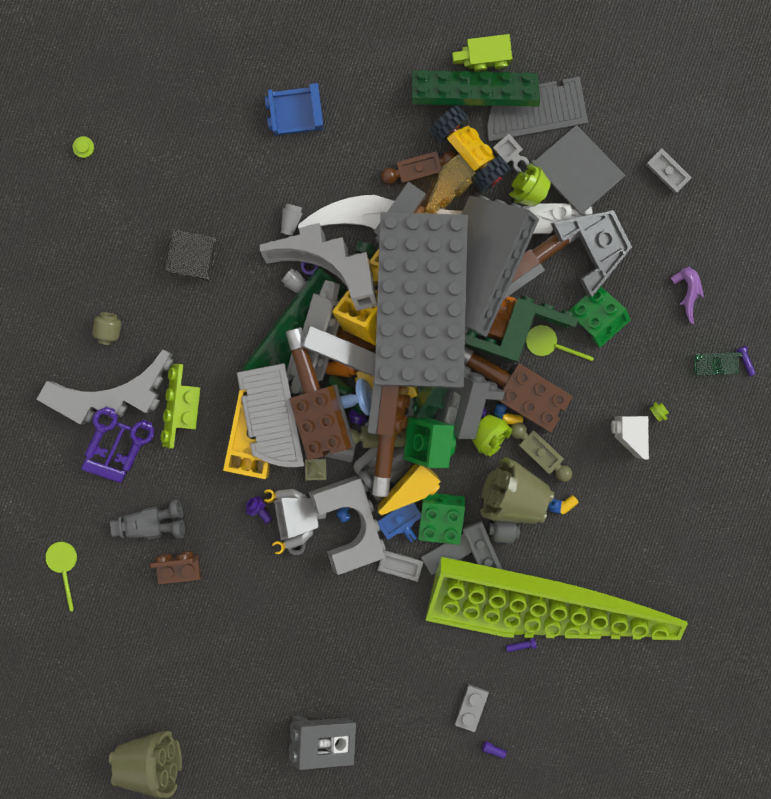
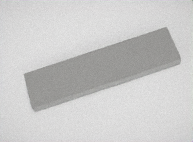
(339, 350)

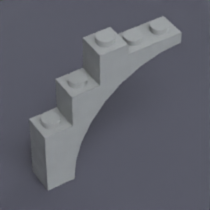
(332, 255)
(137, 392)

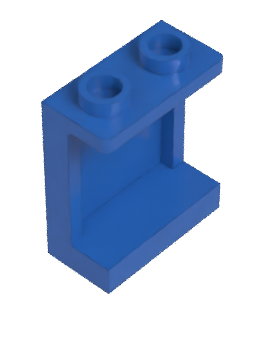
(294, 110)

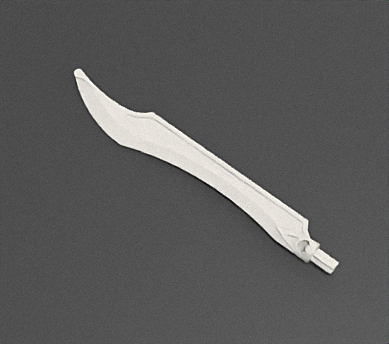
(366, 211)

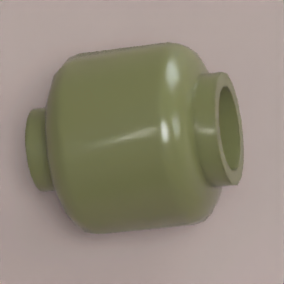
(106, 328)

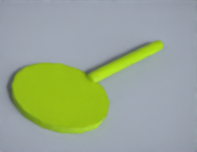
(543, 340)
(62, 558)

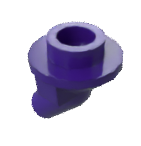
(356, 418)
(256, 505)

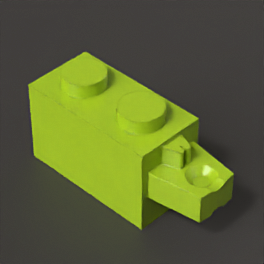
(485, 53)

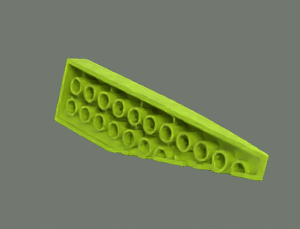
(528, 605)

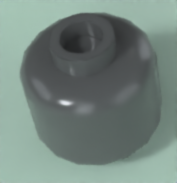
(504, 531)

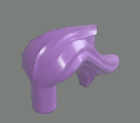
(694, 289)

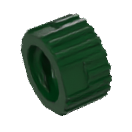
(363, 247)

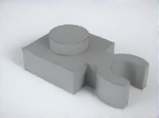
(509, 150)

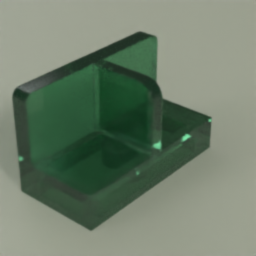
(717, 363)
(428, 401)

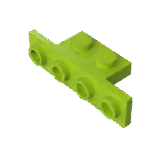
(181, 406)

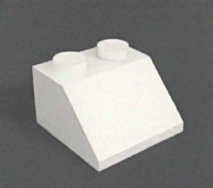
(632, 434)

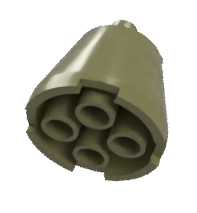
(515, 494)
(147, 765)

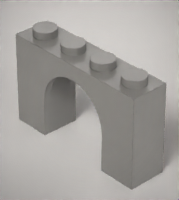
(366, 546)

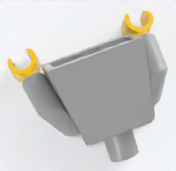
(294, 517)

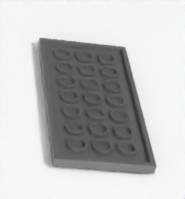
(421, 300)

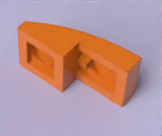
(501, 318)

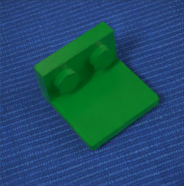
(600, 316)
(442, 518)

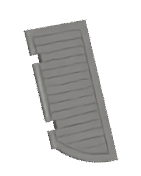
(271, 416)

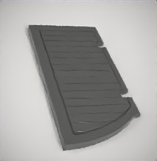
(558, 109)

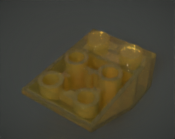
(448, 184)

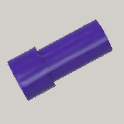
(489, 748)

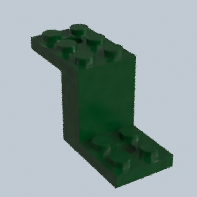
(517, 328)

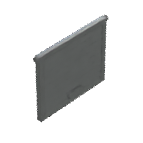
(579, 170)

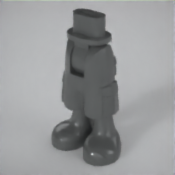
(399, 466)
(147, 523)

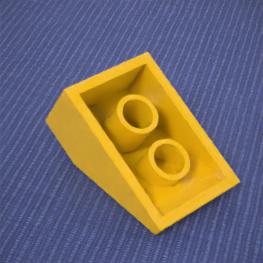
(412, 487)

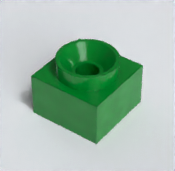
(429, 442)

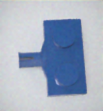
(400, 522)

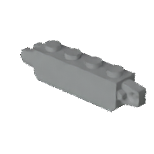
(321, 318)

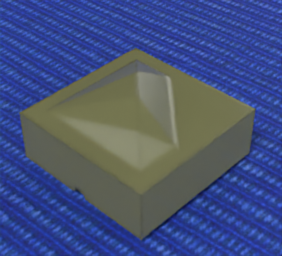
(315, 469)

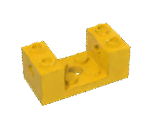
(361, 322)
(239, 452)

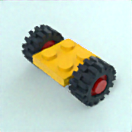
(470, 147)

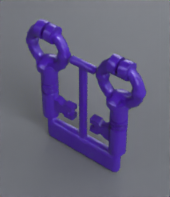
(103, 469)

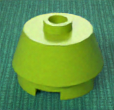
(530, 186)
(491, 434)

